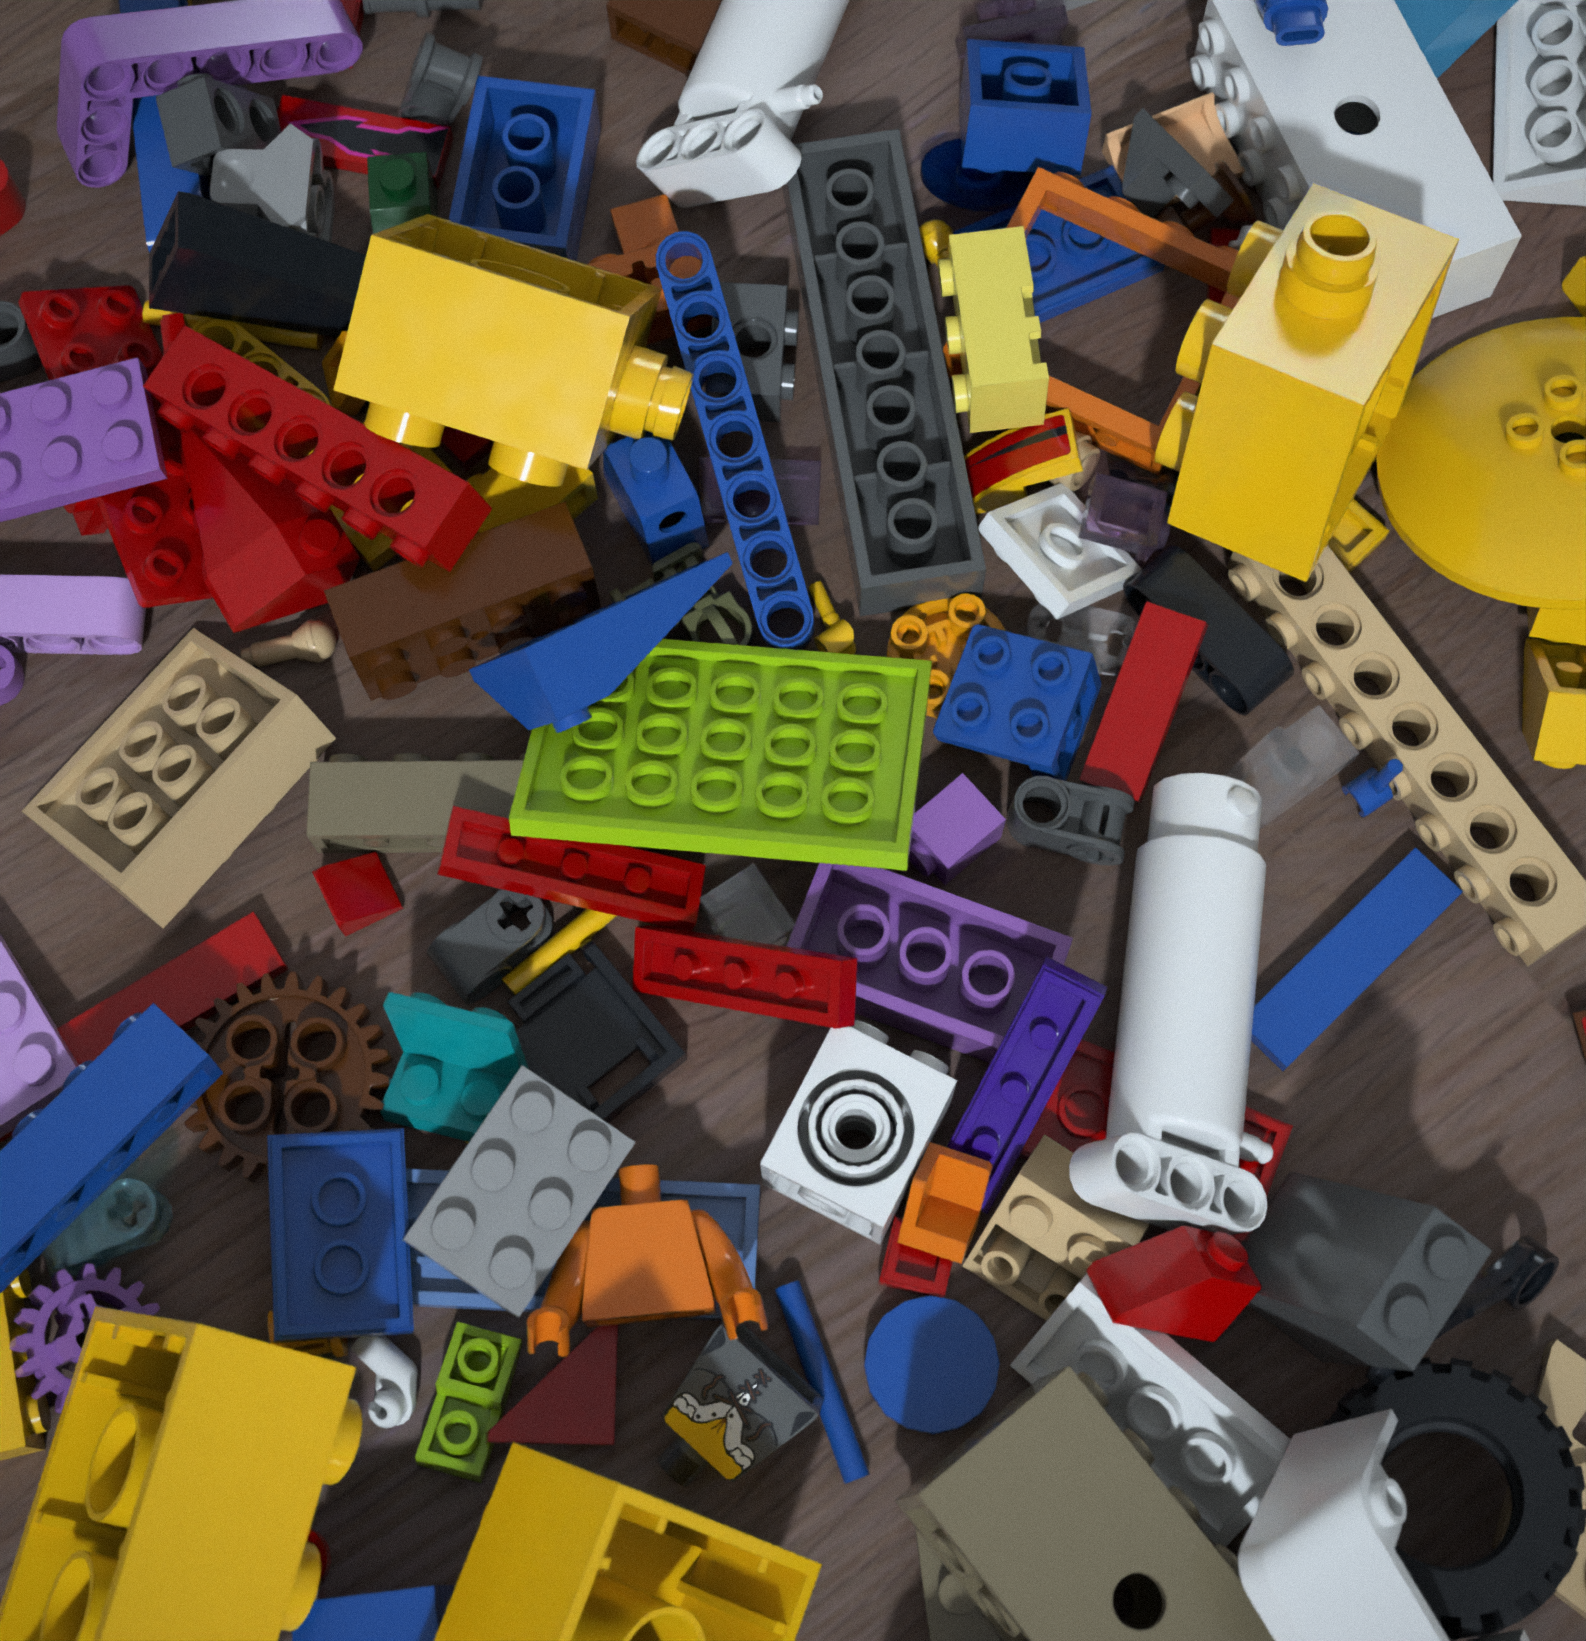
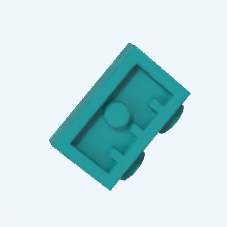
(449, 1065)

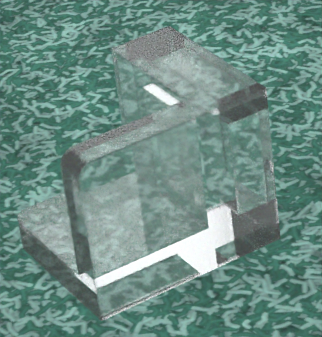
(747, 909)

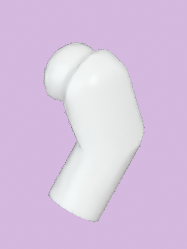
(395, 1380)

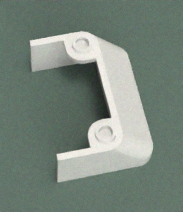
(1325, 1543)

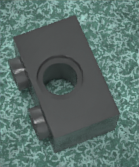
(760, 321)

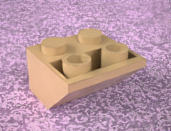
(1047, 1234)

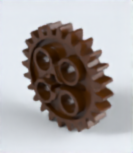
(344, 1078)

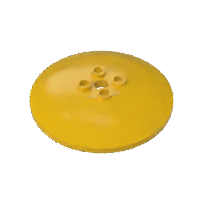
(1478, 468)

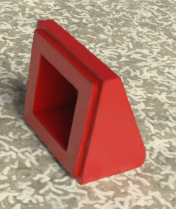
(357, 892)

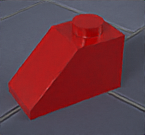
(1177, 1283)

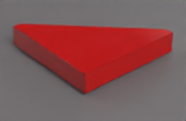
(571, 1402)

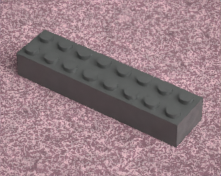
(882, 375)

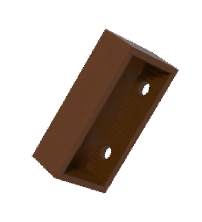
(435, 622)

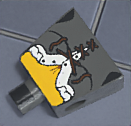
(735, 1408)

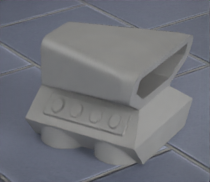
(278, 183)

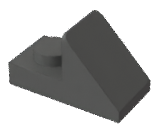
(1162, 168)

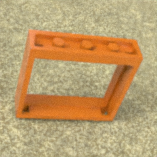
(1164, 242)

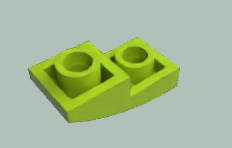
(468, 1401)

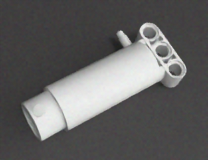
(744, 102)
(1186, 1019)

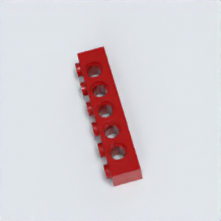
(278, 427)

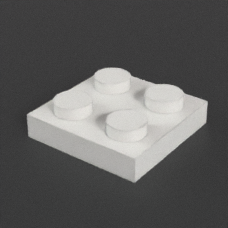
(1043, 548)

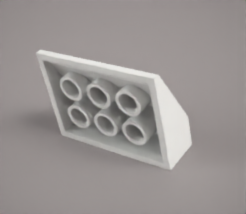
(1541, 103)

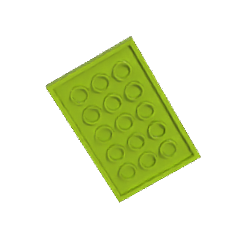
(739, 757)

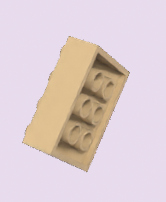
(180, 775)

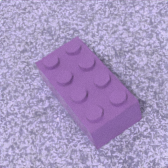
(926, 954)

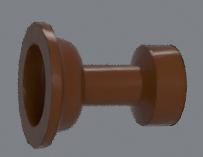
(1200, 216)

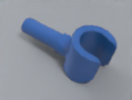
(1372, 787)

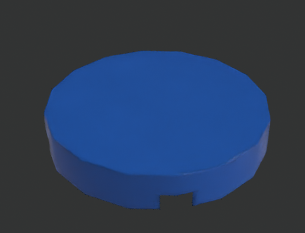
(931, 1365)

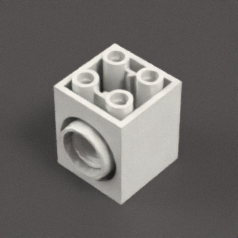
(864, 1088)

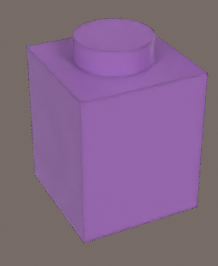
(953, 830)

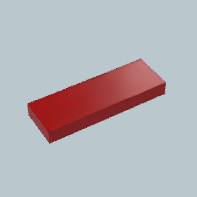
(1144, 700)

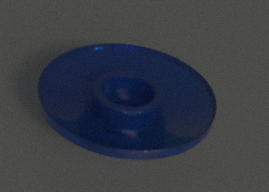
(970, 187)

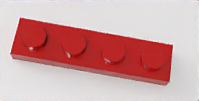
(574, 873)
(746, 975)

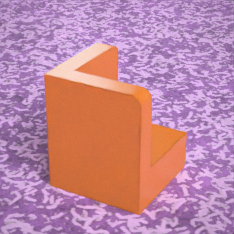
(945, 1202)

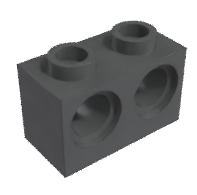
(213, 117)

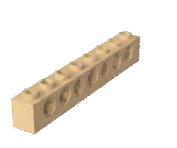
(1444, 750)

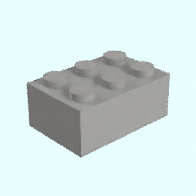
(519, 1191)

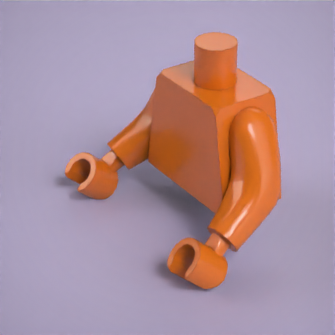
(644, 1266)

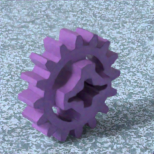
(75, 1309)

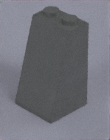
(1359, 1271)

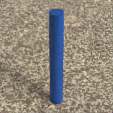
(821, 1378)

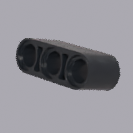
(1236, 653)

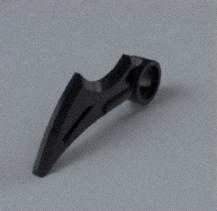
(1514, 1276)

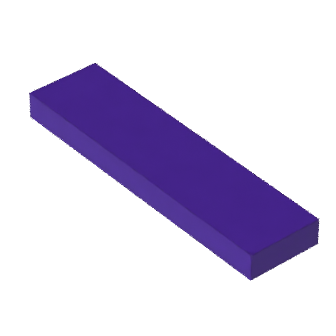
(1026, 1069)

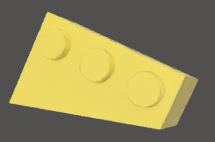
(994, 330)

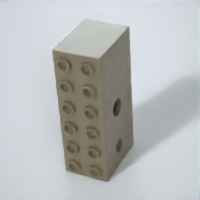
(1059, 1509)

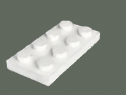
(1188, 1418)

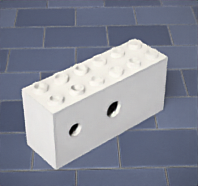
(1364, 77)

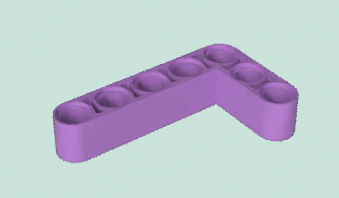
(146, 53)

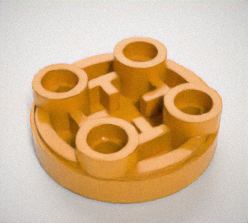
(939, 634)

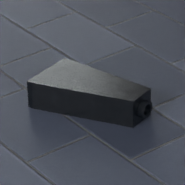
(250, 270)

